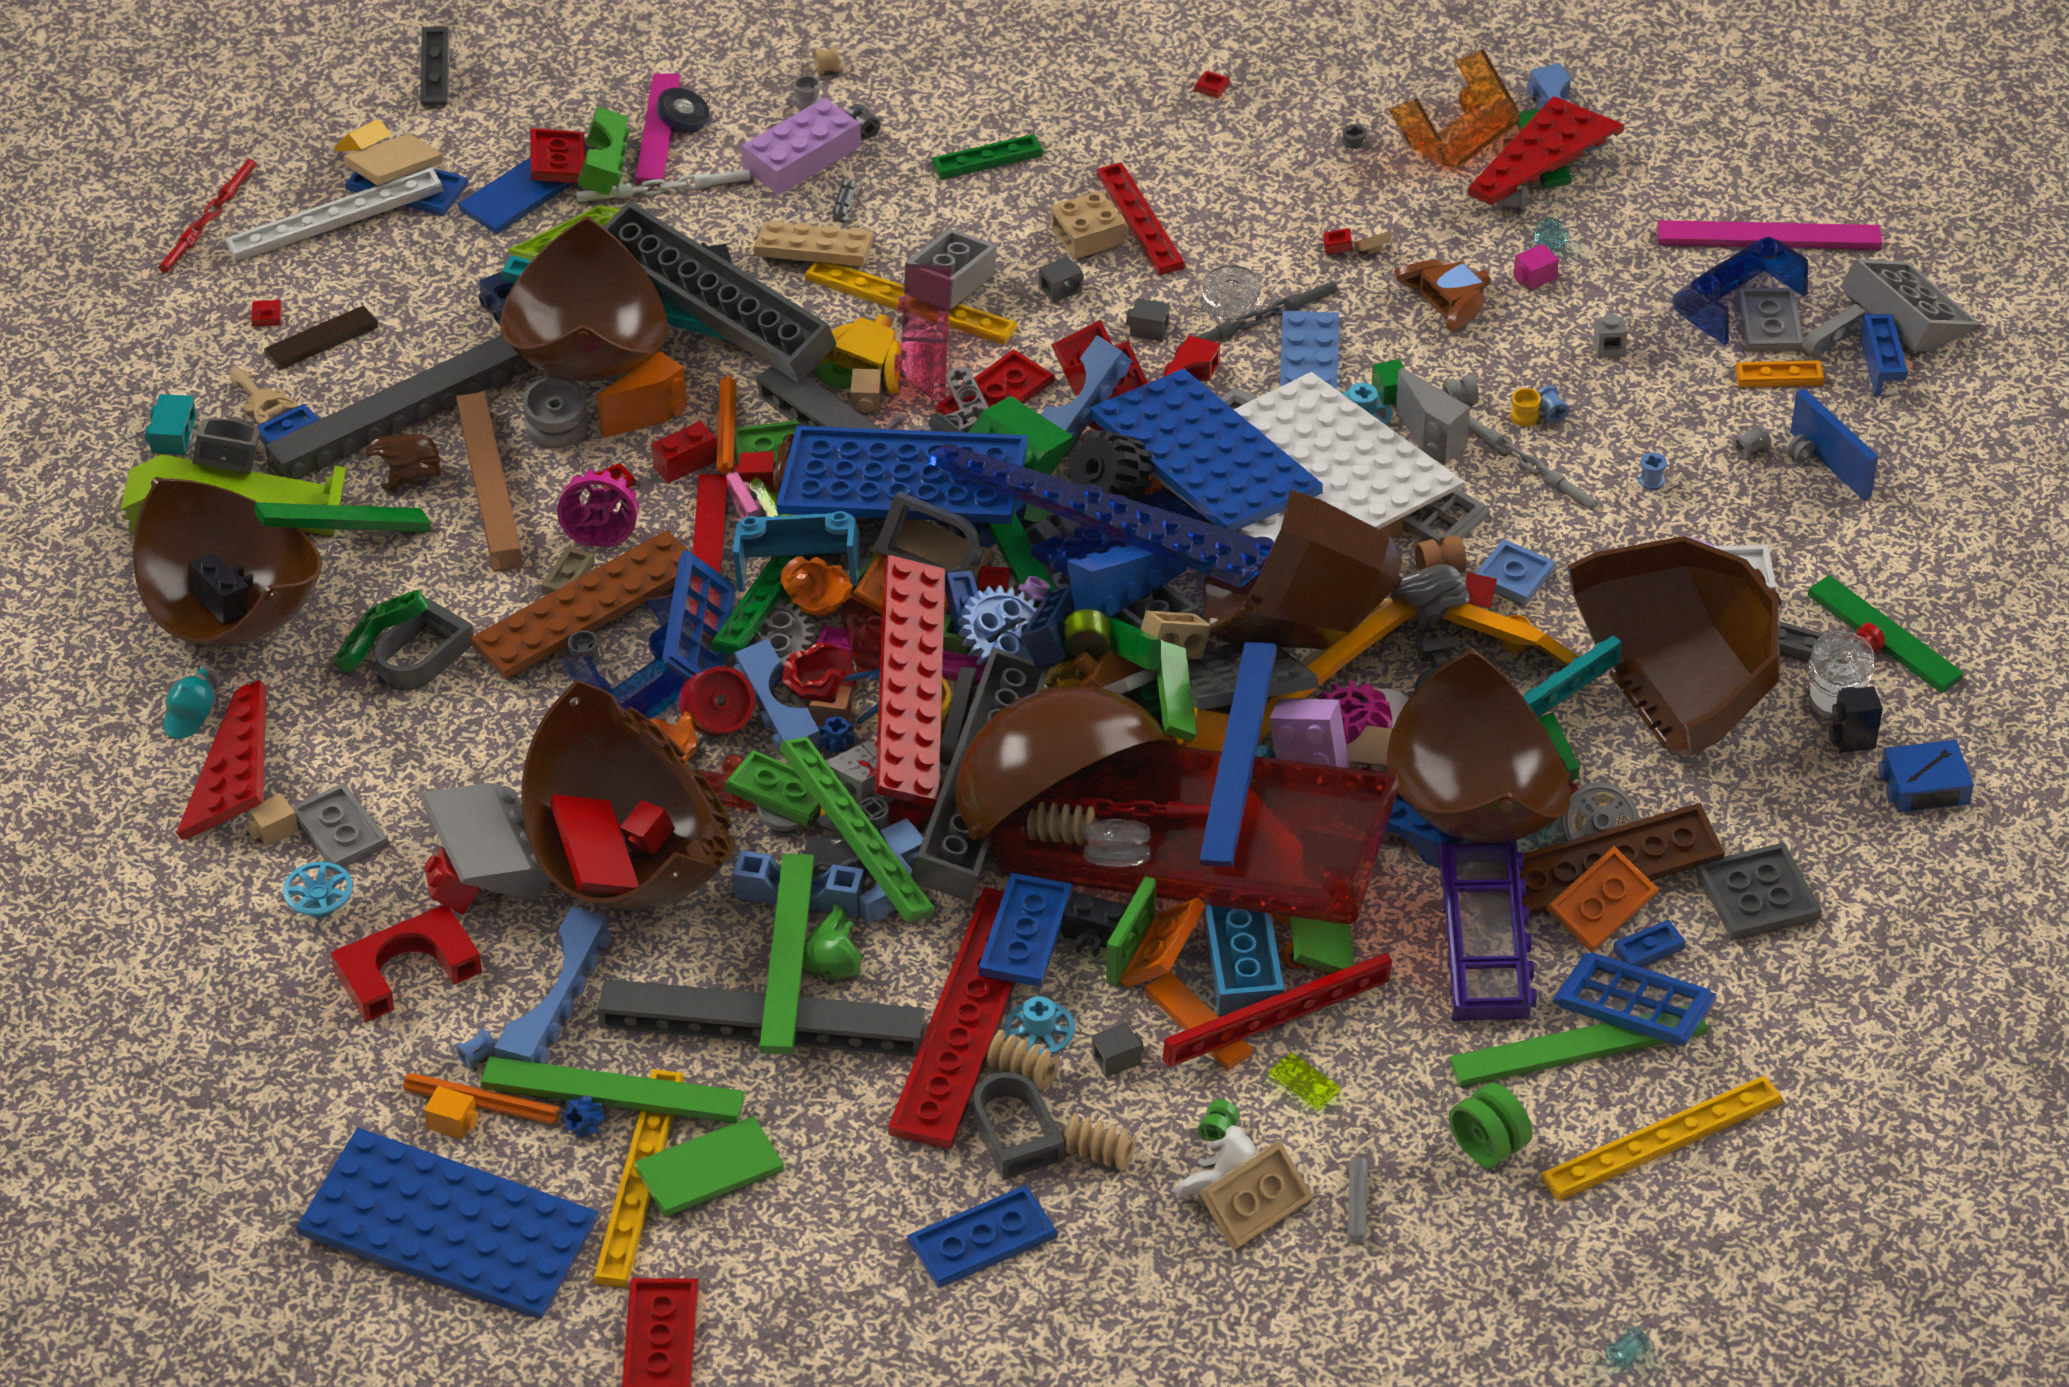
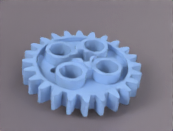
(993, 614)

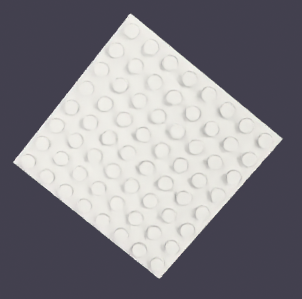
(1355, 456)

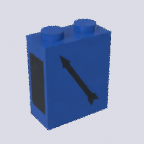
(1926, 776)

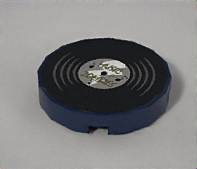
(682, 109)

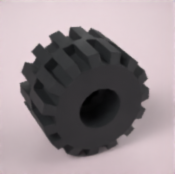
(1113, 463)

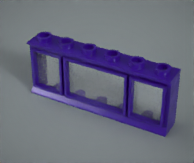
(1486, 931)

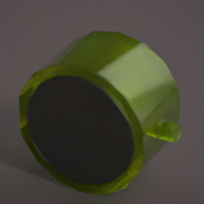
(1088, 632)

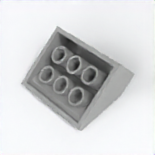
(1920, 309)
(486, 838)

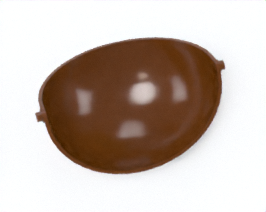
(584, 308)
(193, 519)
(1040, 744)
(1476, 756)

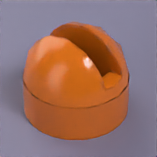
(1286, 957)

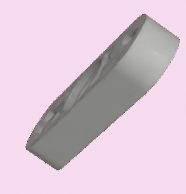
(1833, 330)

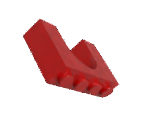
(431, 933)

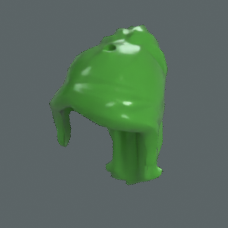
(830, 949)

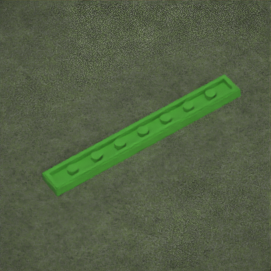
(857, 829)
(787, 954)
(1550, 1052)
(613, 1089)

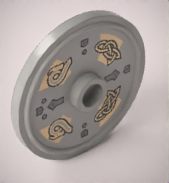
(1597, 809)

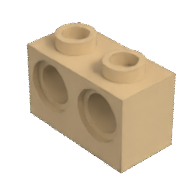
(1178, 629)

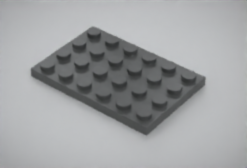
(1216, 675)

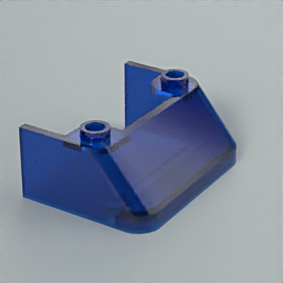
(1700, 297)
(648, 689)

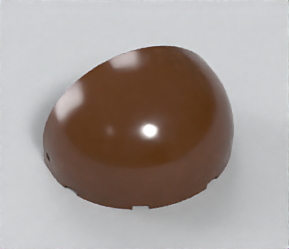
(622, 757)

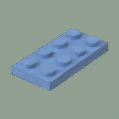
(1309, 346)

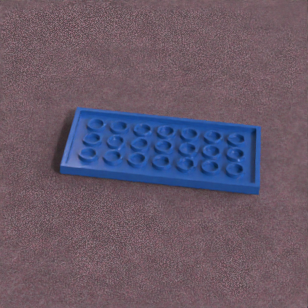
(1207, 450)
(866, 468)
(448, 1223)

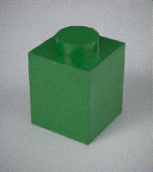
(1386, 380)

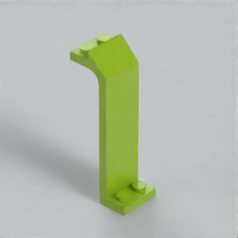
(256, 486)

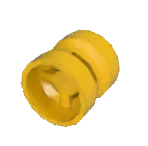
(1525, 407)

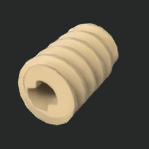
(1059, 825)
(1016, 1059)
(1098, 1143)

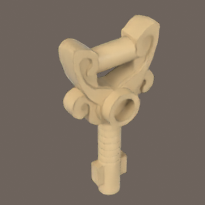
(262, 403)

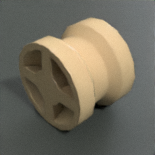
(827, 60)

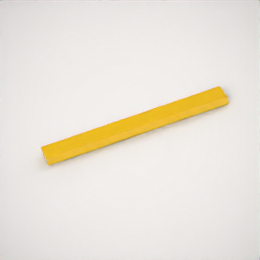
(888, 292)
(1661, 1138)
(632, 1196)

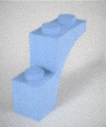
(905, 844)

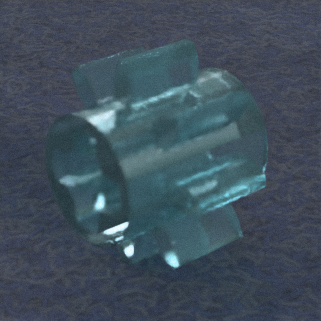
(1551, 233)

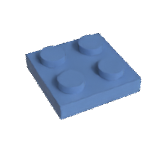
(1517, 571)

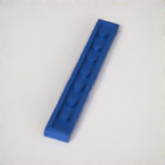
(1238, 755)

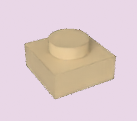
(1374, 243)

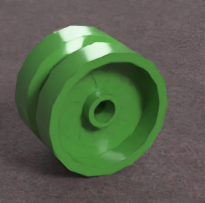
(1490, 1125)

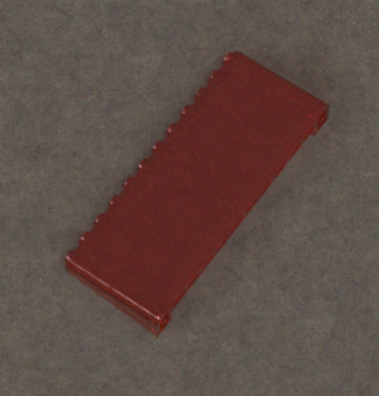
(1300, 846)

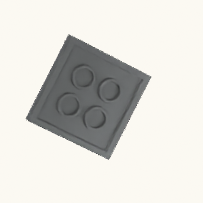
(1758, 891)

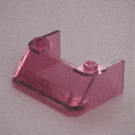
(925, 328)

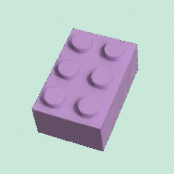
(1309, 731)

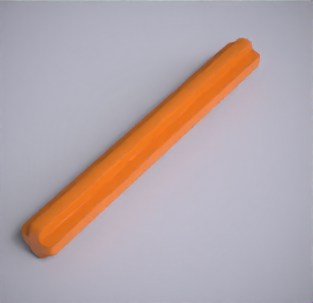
(726, 425)
(486, 1099)

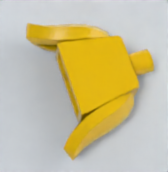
(867, 346)

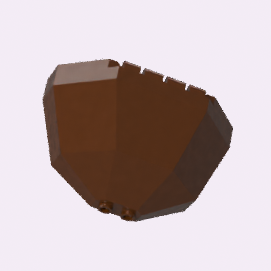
(1314, 584)
(1692, 634)

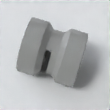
(806, 95)
(1463, 390)

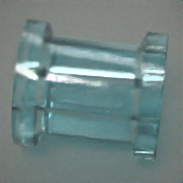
(1627, 1347)

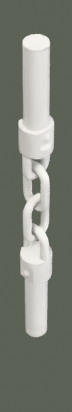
(700, 181)

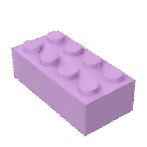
(801, 146)

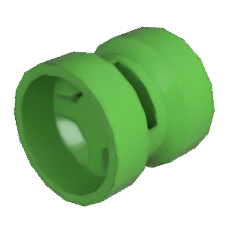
(1219, 1117)

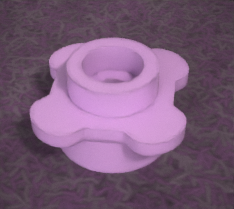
(1034, 588)

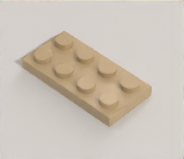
(813, 243)

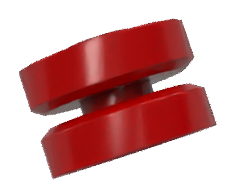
(734, 699)

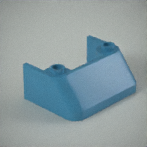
(796, 536)

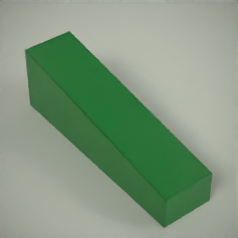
(1558, 738)

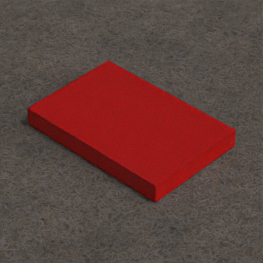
(556, 155)

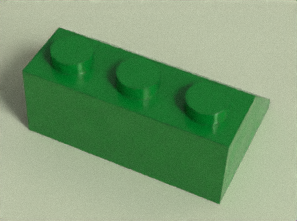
(1045, 440)

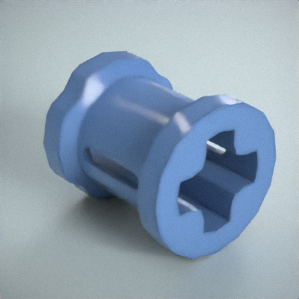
(1552, 405)
(1652, 471)
(470, 1057)

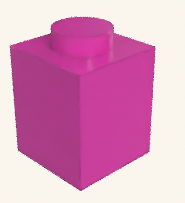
(1535, 267)

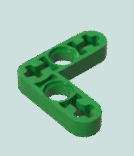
(373, 622)

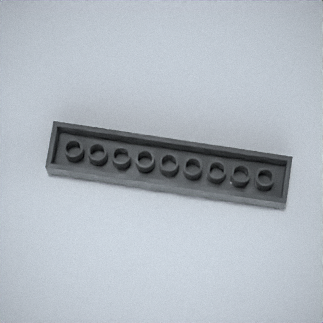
(724, 295)
(948, 856)

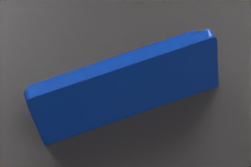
(1882, 350)

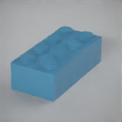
(1241, 957)

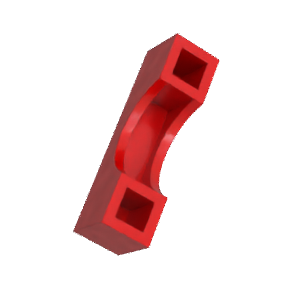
(1196, 356)

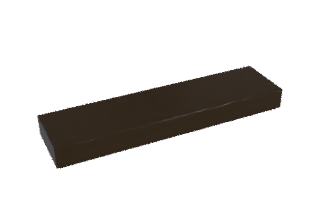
(321, 337)

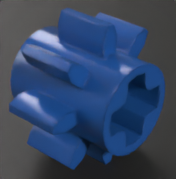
(836, 735)
(583, 1116)

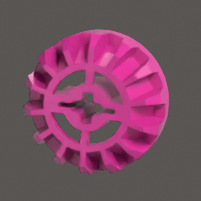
(596, 520)
(1357, 714)

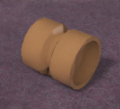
(1447, 551)

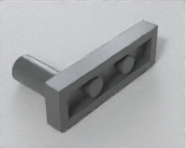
(434, 65)

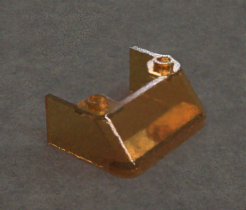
(1486, 116)

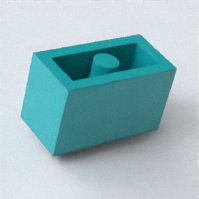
(171, 424)

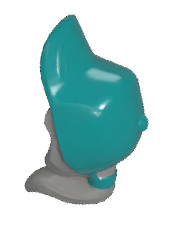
(190, 702)

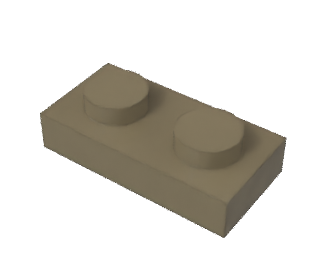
(569, 567)

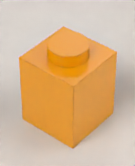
(451, 1113)

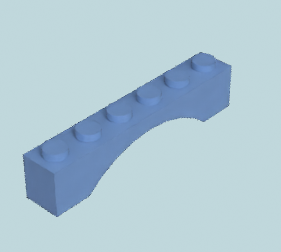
(581, 940)

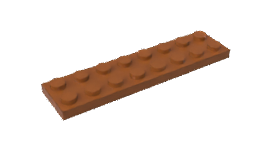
(580, 606)

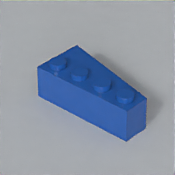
(1118, 578)

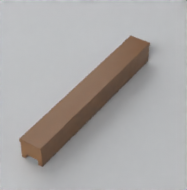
(489, 482)

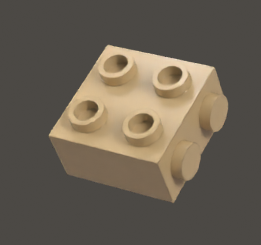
(1088, 224)

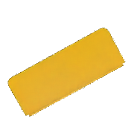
(363, 137)

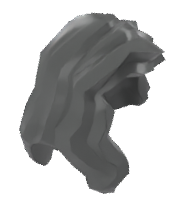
(1432, 593)
(832, 850)

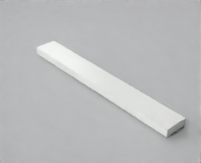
(334, 214)

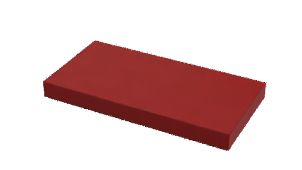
(1009, 376)
(593, 844)
(660, 1332)

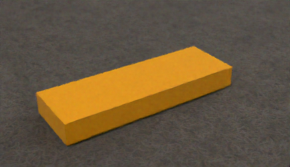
(1779, 373)

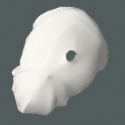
(1235, 1151)

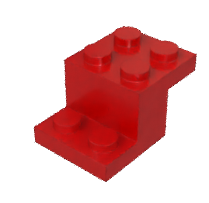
(1072, 347)

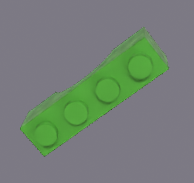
(604, 166)

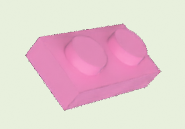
(742, 497)

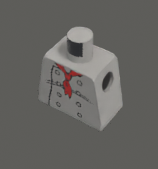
(858, 771)

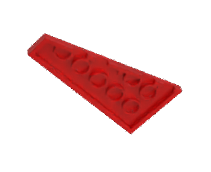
(1546, 143)
(234, 767)

